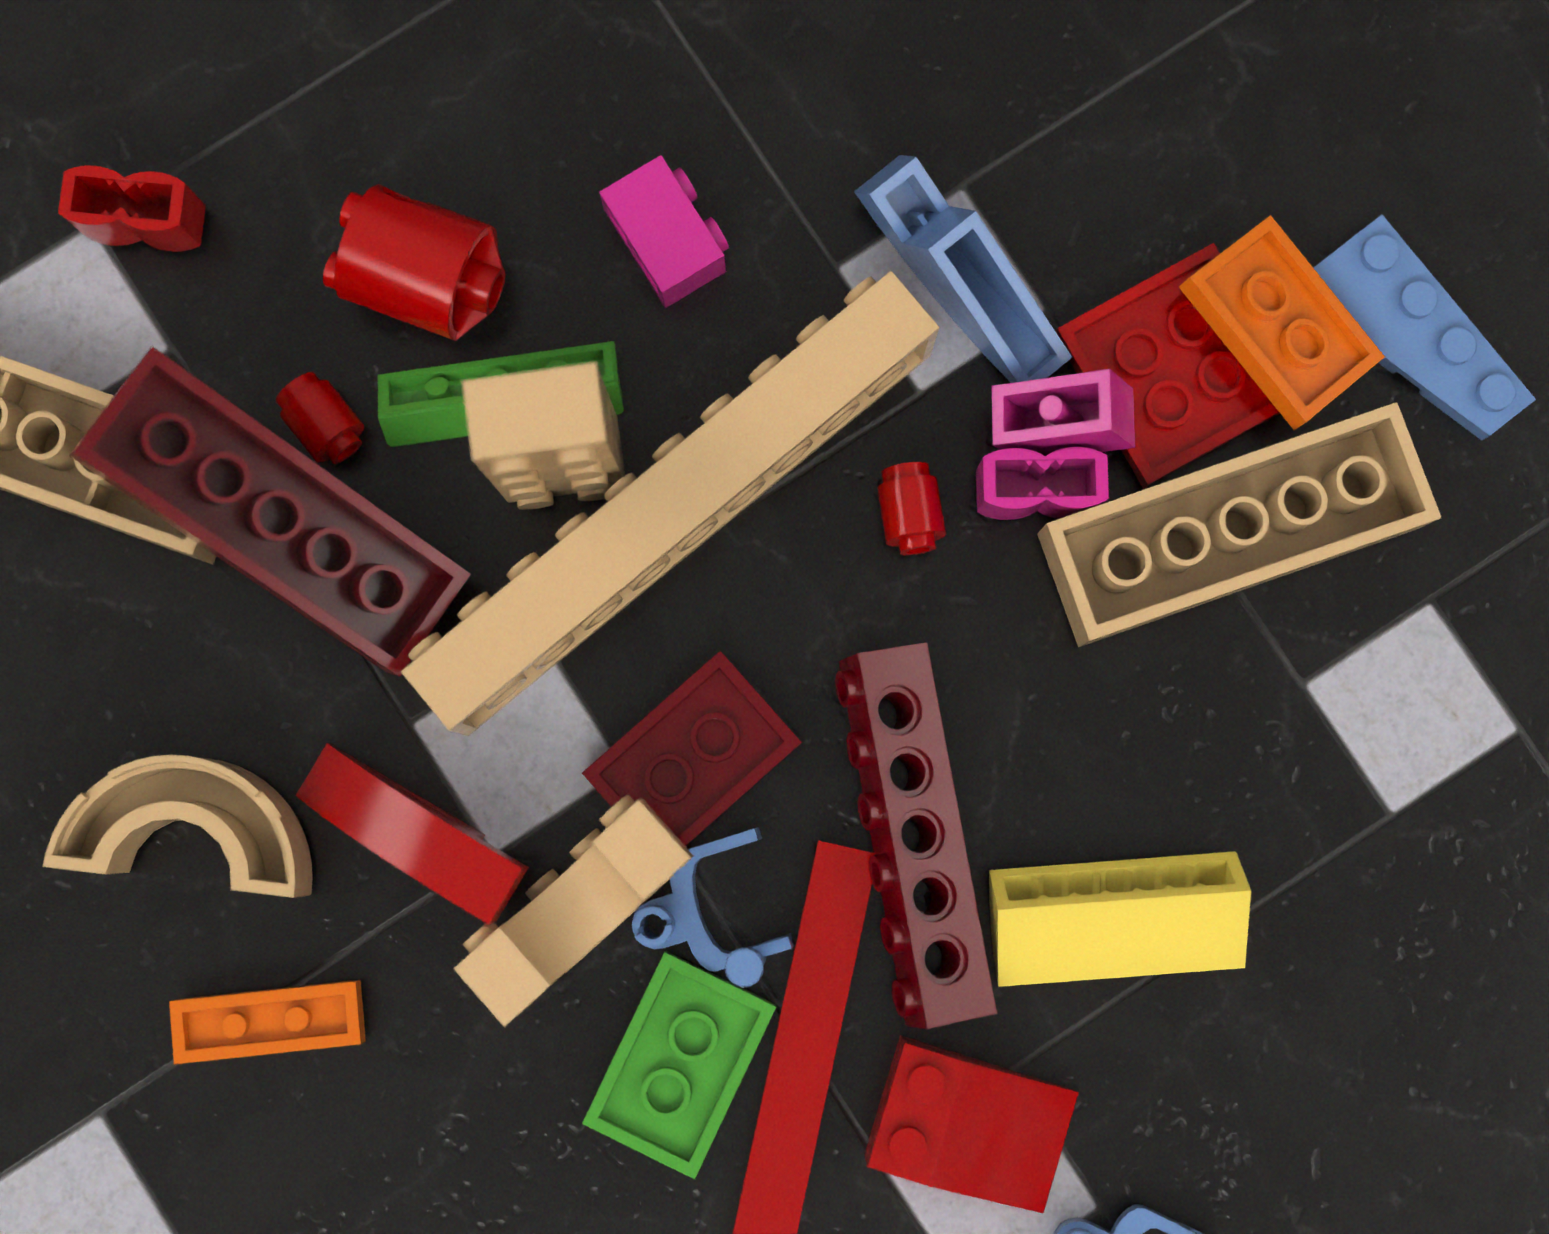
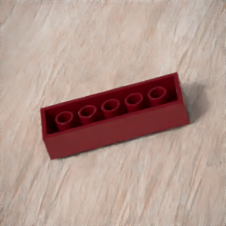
(270, 512)

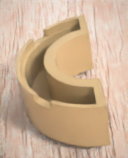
(230, 803)
(572, 911)

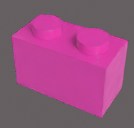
(664, 229)
(1064, 412)

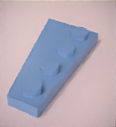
(1423, 330)

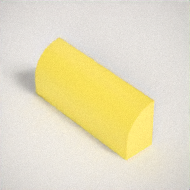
(1119, 918)

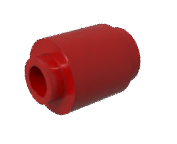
(320, 418)
(911, 508)

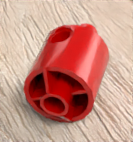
(416, 262)

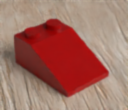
(969, 1126)

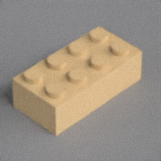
(545, 434)

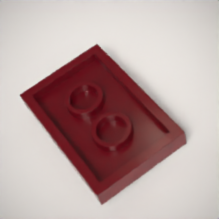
(696, 750)

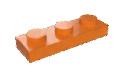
(267, 1021)

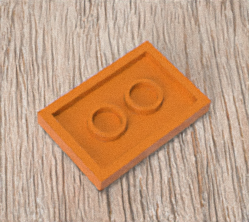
(1282, 322)

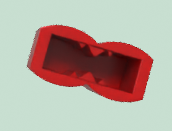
(132, 208)

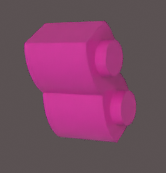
(1022, 481)

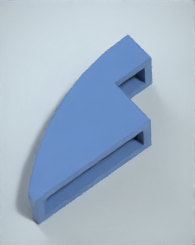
(963, 270)

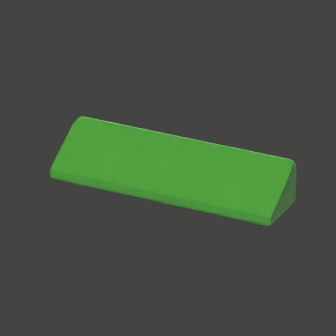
(431, 403)

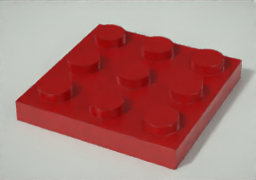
(1182, 375)

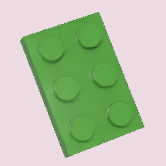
(679, 1064)

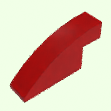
(412, 834)

